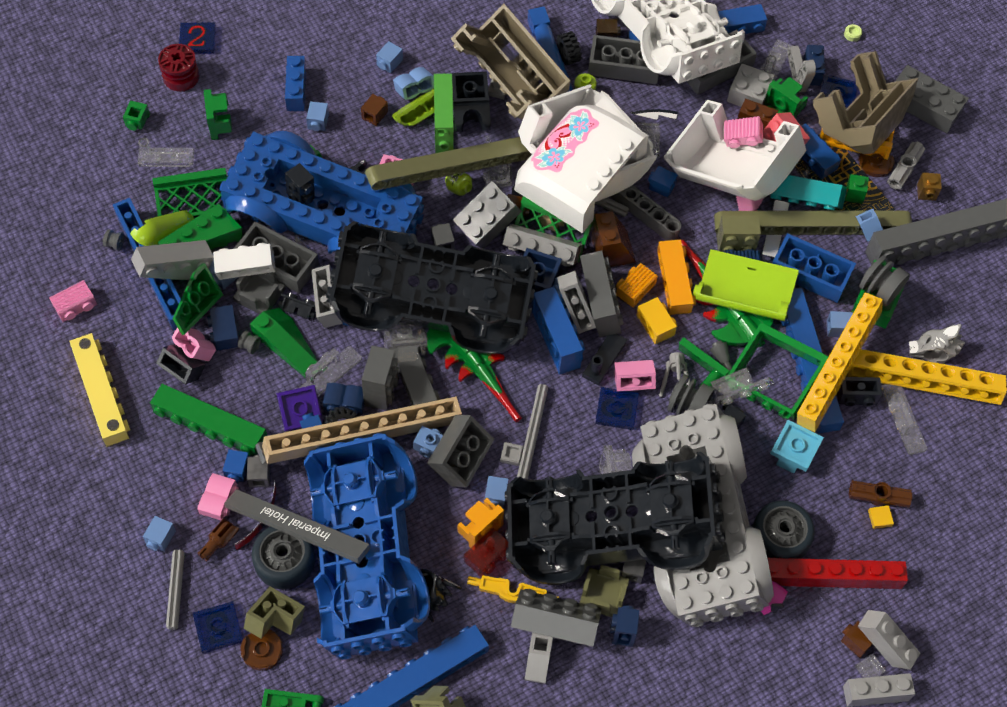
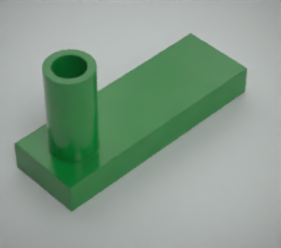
(716, 369)

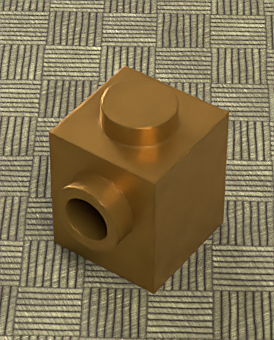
(929, 186)

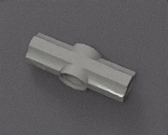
(906, 165)

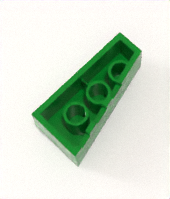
(213, 226)

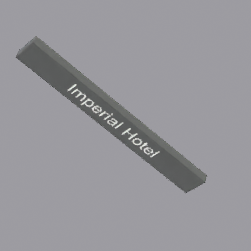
(297, 526)

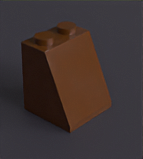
(612, 239)

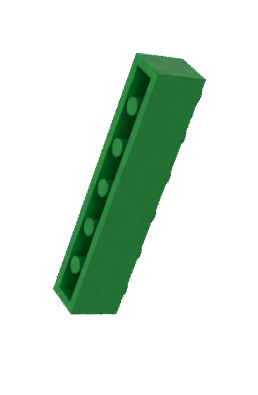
(207, 419)

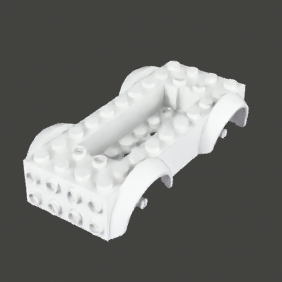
(681, 45)

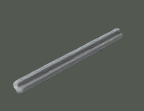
(532, 432)

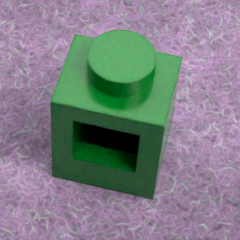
(136, 115)

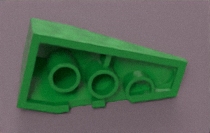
(197, 299)
(284, 339)

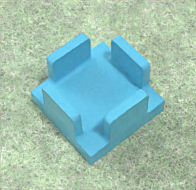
(796, 447)

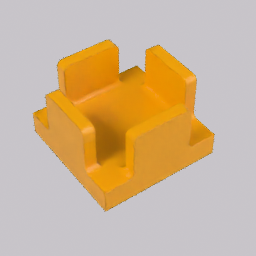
(483, 519)

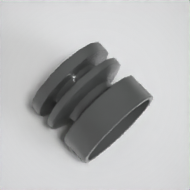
(882, 279)
(688, 397)

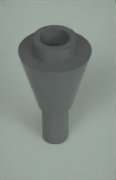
(721, 353)

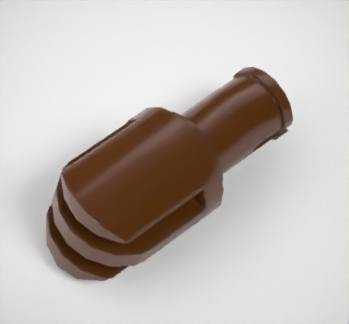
(218, 538)

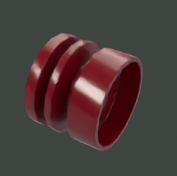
(178, 67)

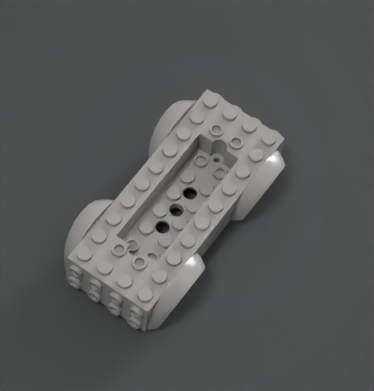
(739, 574)

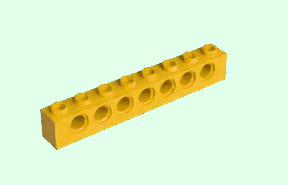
(839, 362)
(930, 376)

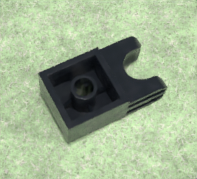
(471, 99)

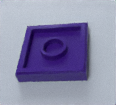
(297, 403)

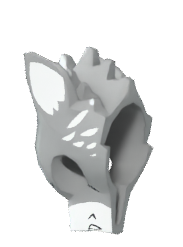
(942, 342)

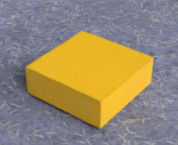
(880, 517)

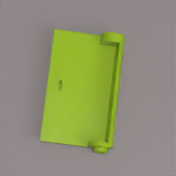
(747, 285)

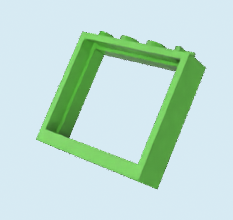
(443, 112)

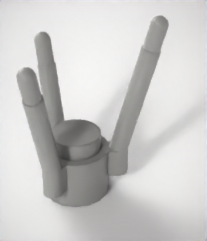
(676, 364)

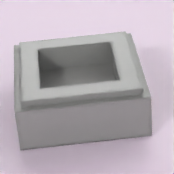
(511, 454)

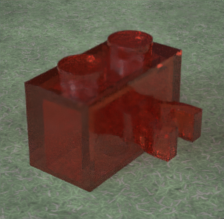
(486, 553)

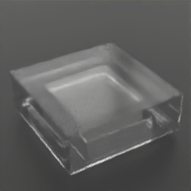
(870, 667)

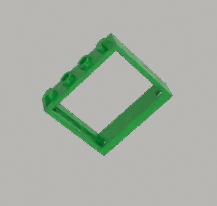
(791, 345)

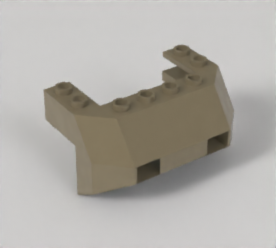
(518, 73)
(872, 114)

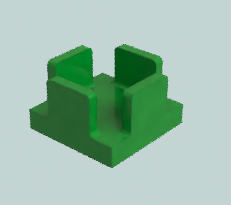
(783, 96)
(217, 123)

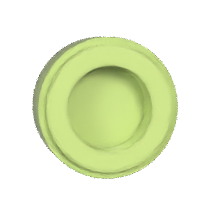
(853, 32)

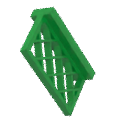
(188, 181)
(526, 203)

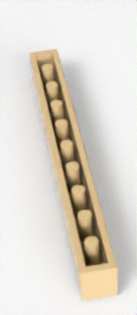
(392, 423)

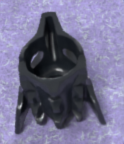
(437, 590)

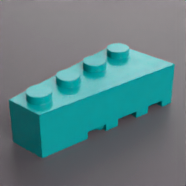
(811, 192)

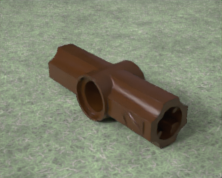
(892, 495)

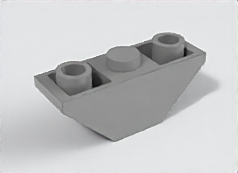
(538, 658)

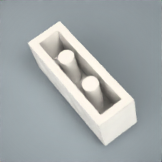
(244, 261)

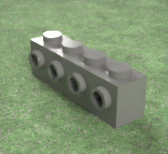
(520, 238)

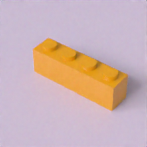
(675, 277)

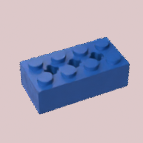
(818, 268)
(557, 330)

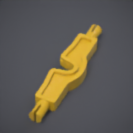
(501, 587)

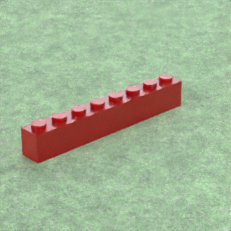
(838, 573)

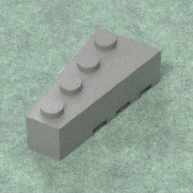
(171, 260)

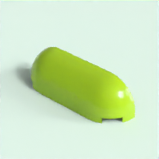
(416, 110)
(160, 227)

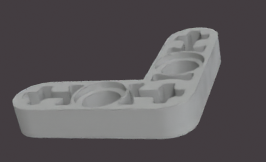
(801, 71)

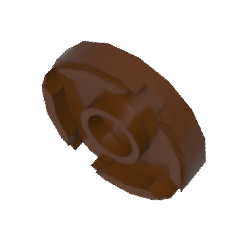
(874, 166)
(261, 653)

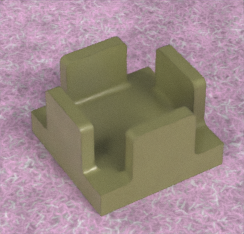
(605, 589)
(436, 698)

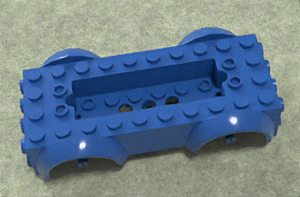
(259, 189)
(389, 596)

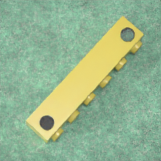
(98, 387)

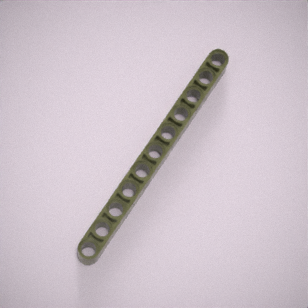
(446, 163)
(817, 221)

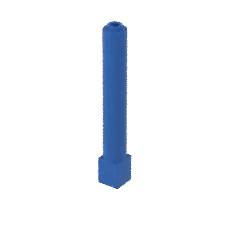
(540, 28)

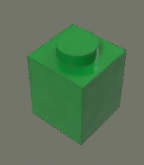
(856, 188)

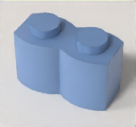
(414, 83)

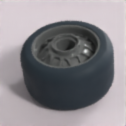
(794, 521)
(286, 570)

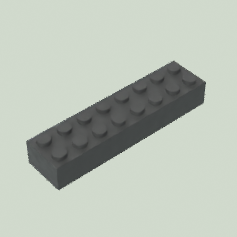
(940, 233)

